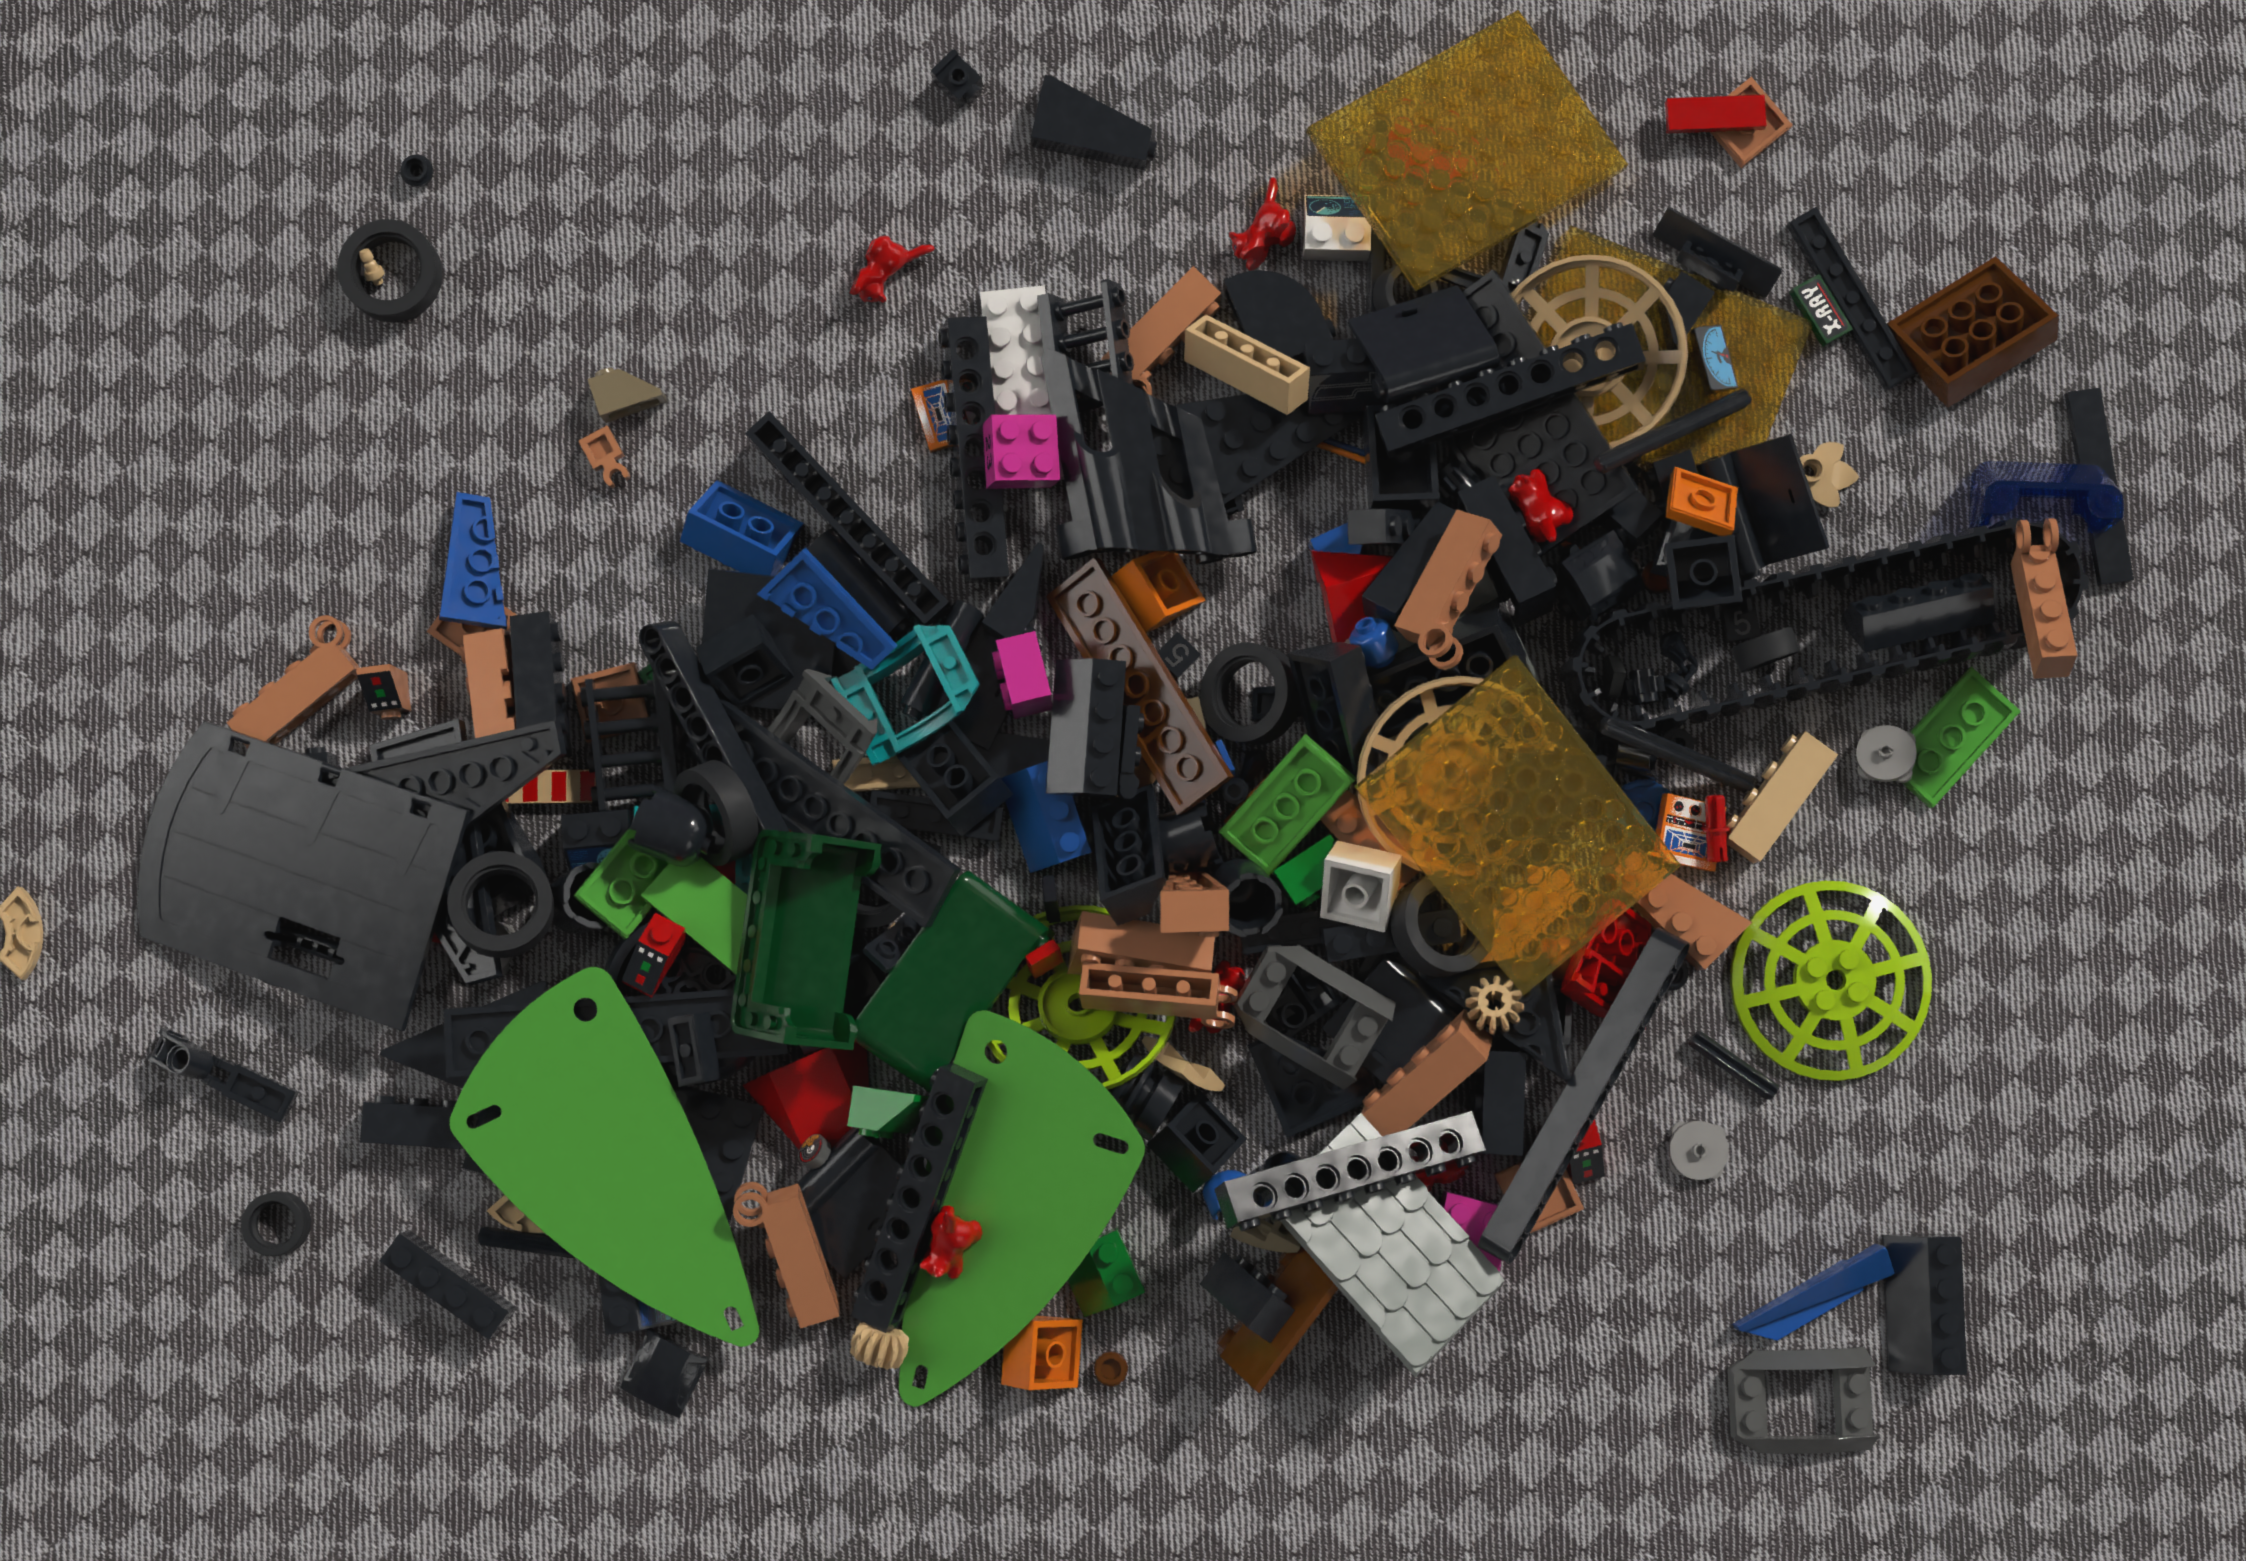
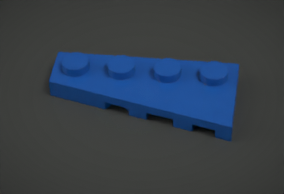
(472, 576)
(820, 601)

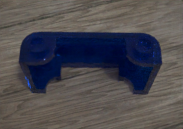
(2000, 484)

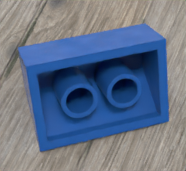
(740, 530)
(1044, 823)

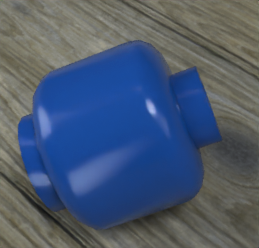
(1376, 641)

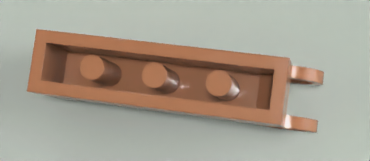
(1164, 325)
(1447, 585)
(2043, 602)
(302, 689)
(1156, 992)
(796, 1250)

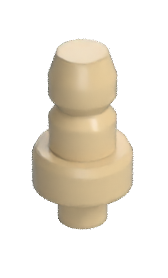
(372, 271)

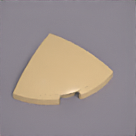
(1188, 1071)

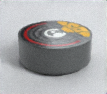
(814, 1151)

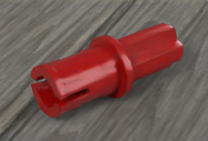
(1716, 828)

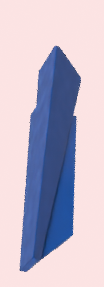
(1818, 1294)

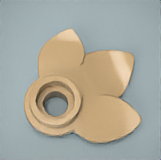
(1829, 473)

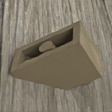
(622, 394)

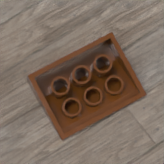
(1974, 331)
(1307, 1293)

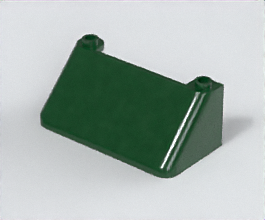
(800, 938)
(947, 977)

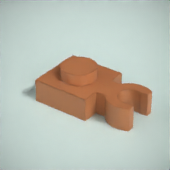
(604, 452)

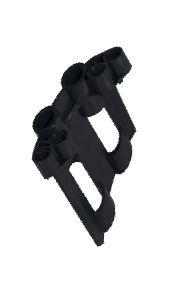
(1119, 493)

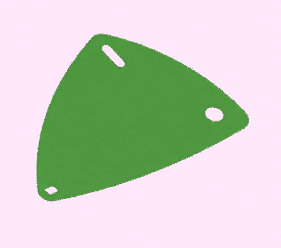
(606, 1155)
(1031, 1187)

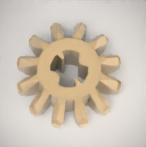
(1480, 1005)
(879, 1348)

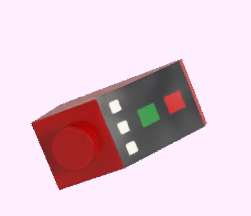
(654, 954)
(1588, 1159)

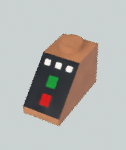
(385, 690)

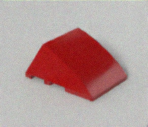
(1342, 584)
(1605, 963)
(813, 1093)

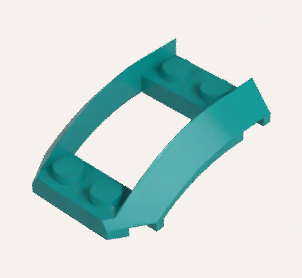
(951, 668)

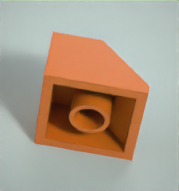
(1158, 588)
(1044, 1354)

